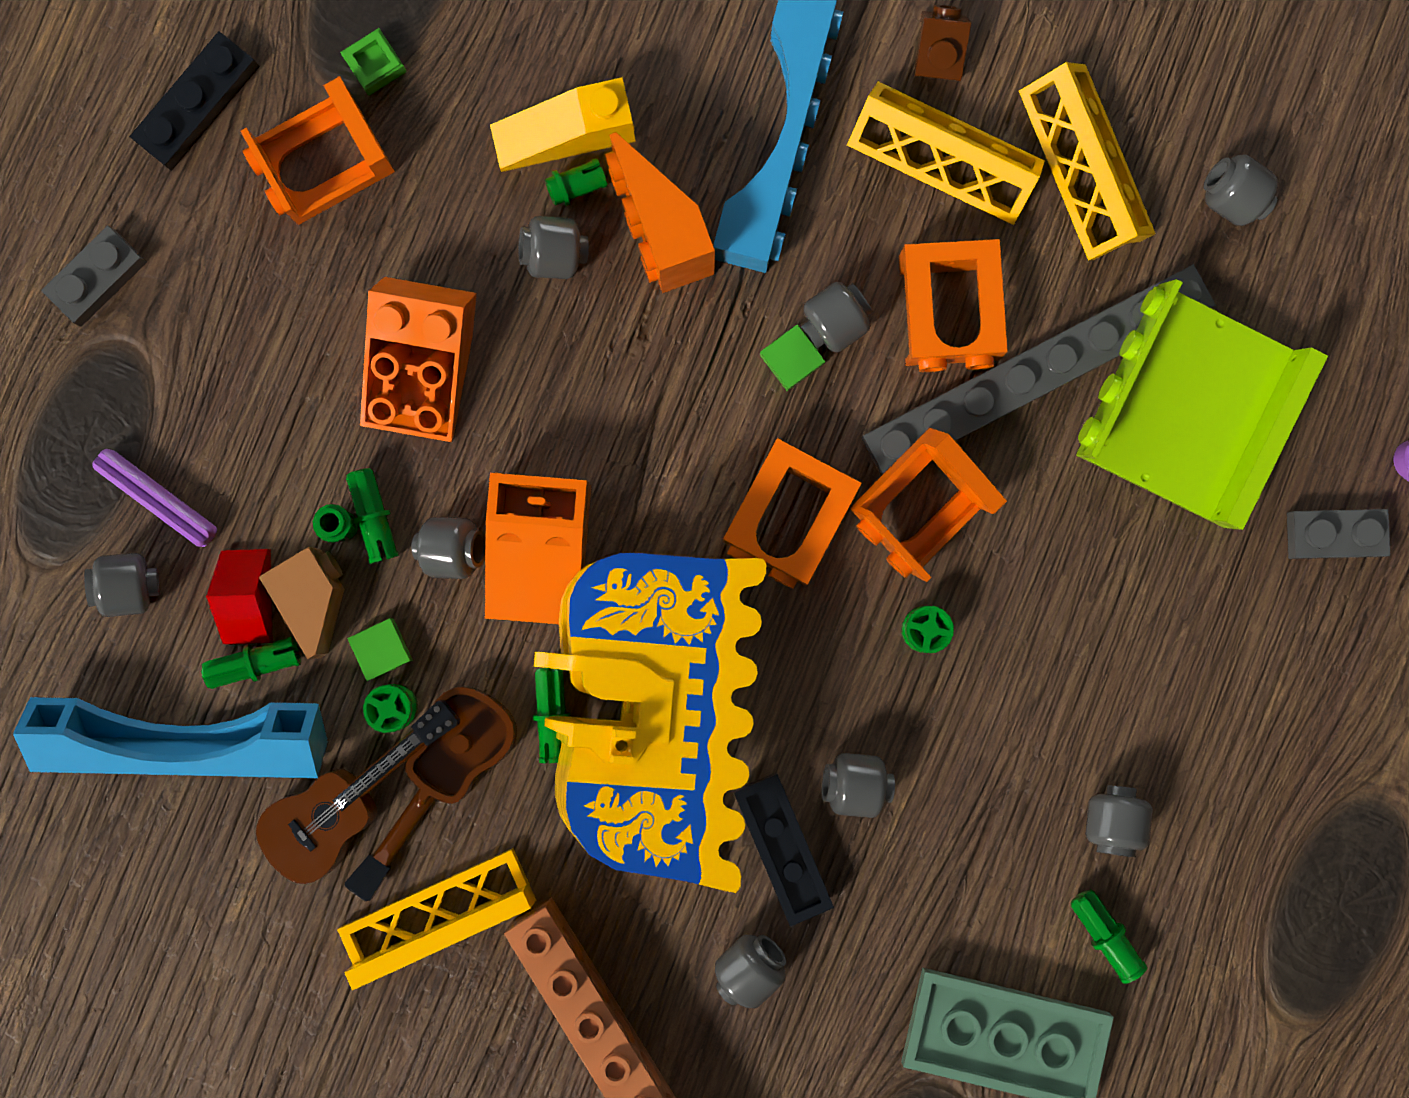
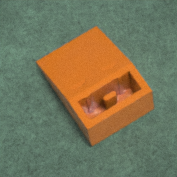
(670, 223)
(416, 357)
(533, 544)

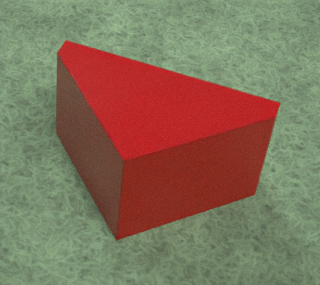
(239, 598)

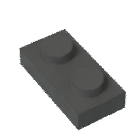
(94, 276)
(1338, 534)

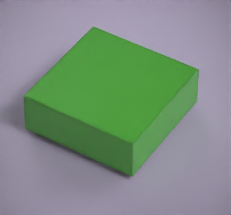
(373, 61)
(792, 357)
(380, 649)

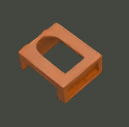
(269, 150)
(925, 347)
(974, 494)
(803, 563)

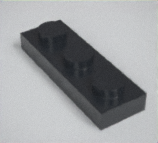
(194, 100)
(783, 849)

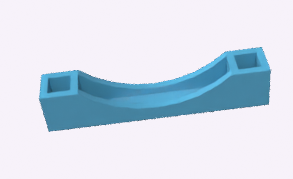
(751, 217)
(82, 738)

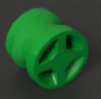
(936, 630)
(382, 705)

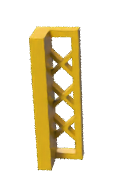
(952, 137)
(1102, 154)
(443, 934)

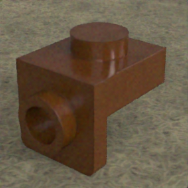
(942, 43)

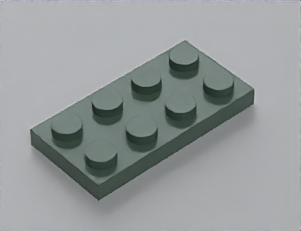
(1005, 1038)

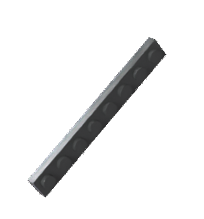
(1023, 377)

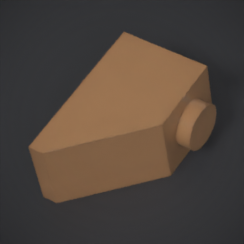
(307, 598)

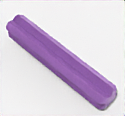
(154, 497)

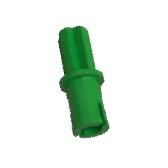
(371, 514)
(251, 663)
(549, 703)
(1108, 936)

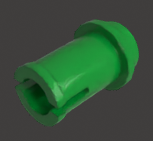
(575, 182)
(325, 520)

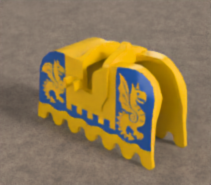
(664, 644)

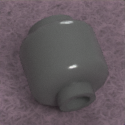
(1241, 190)
(552, 247)
(837, 317)
(449, 547)
(121, 584)
(857, 785)
(1119, 822)
(750, 971)

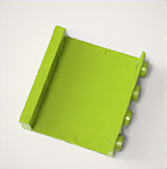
(1198, 407)

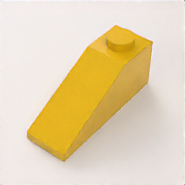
(564, 126)

